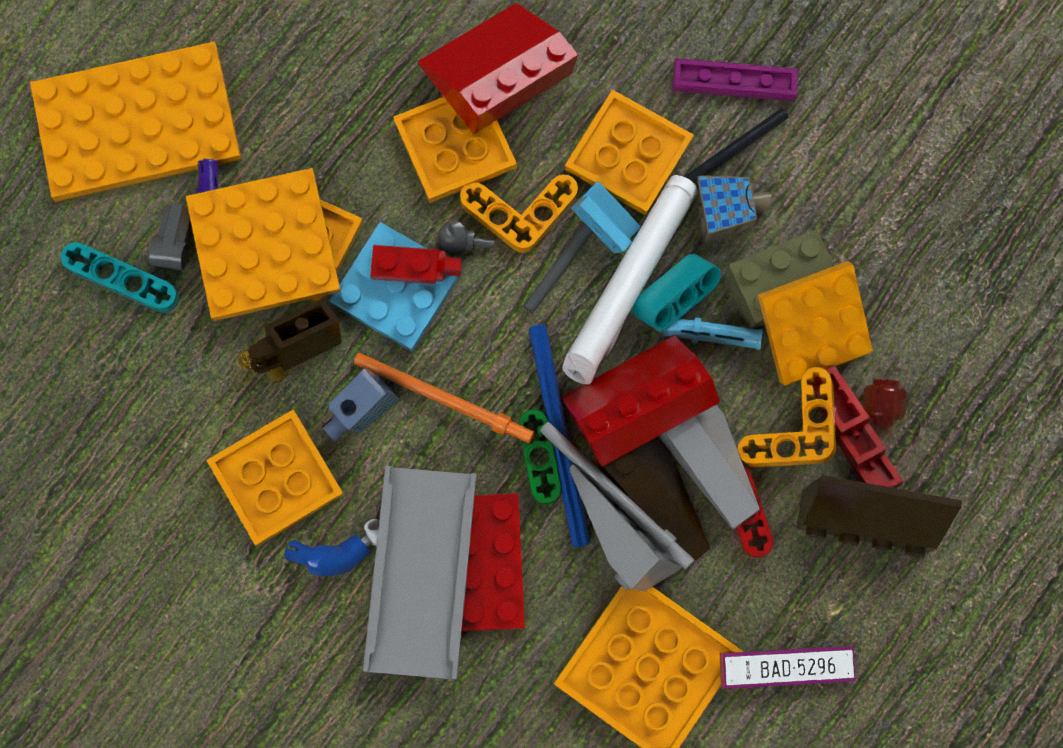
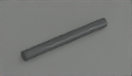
(557, 268)

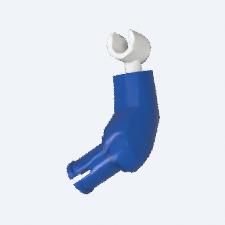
(334, 560)

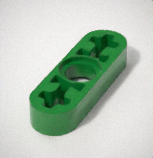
(552, 479)

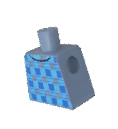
(371, 400)

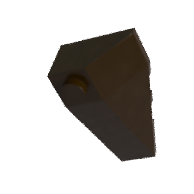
(656, 487)

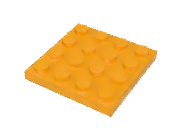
(262, 244)
(646, 668)

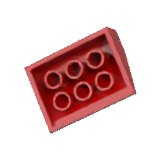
(499, 65)
(641, 399)

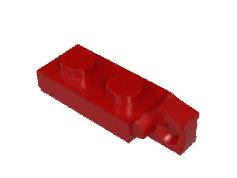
(412, 265)

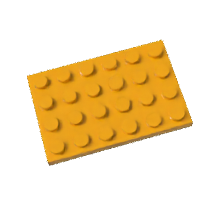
(134, 121)

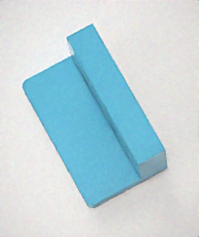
(606, 218)

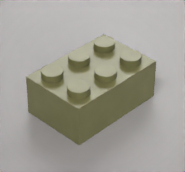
(773, 269)

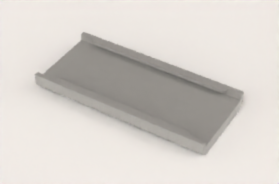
(420, 573)

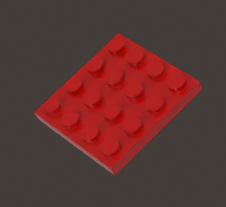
(494, 566)

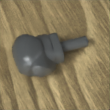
(455, 238)

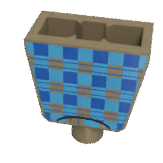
(728, 206)

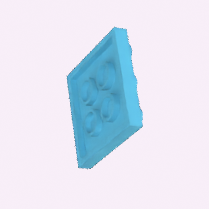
(390, 307)

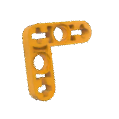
(525, 222)
(811, 431)

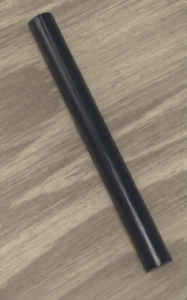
(738, 145)

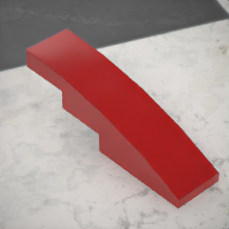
(856, 435)

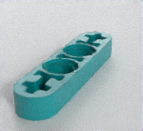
(119, 278)

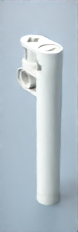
(627, 282)

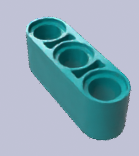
(676, 292)

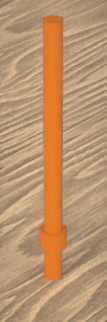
(500, 423)

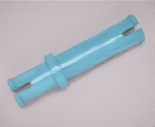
(716, 333)

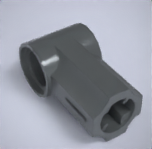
(171, 246)

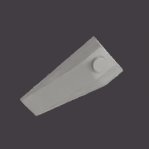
(713, 462)
(627, 548)

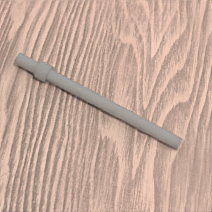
(663, 539)

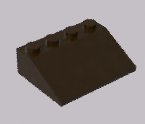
(875, 515)

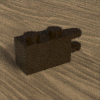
(296, 338)

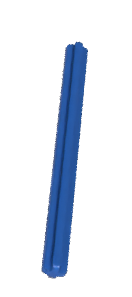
(555, 415)

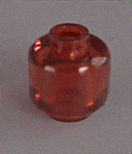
(885, 401)

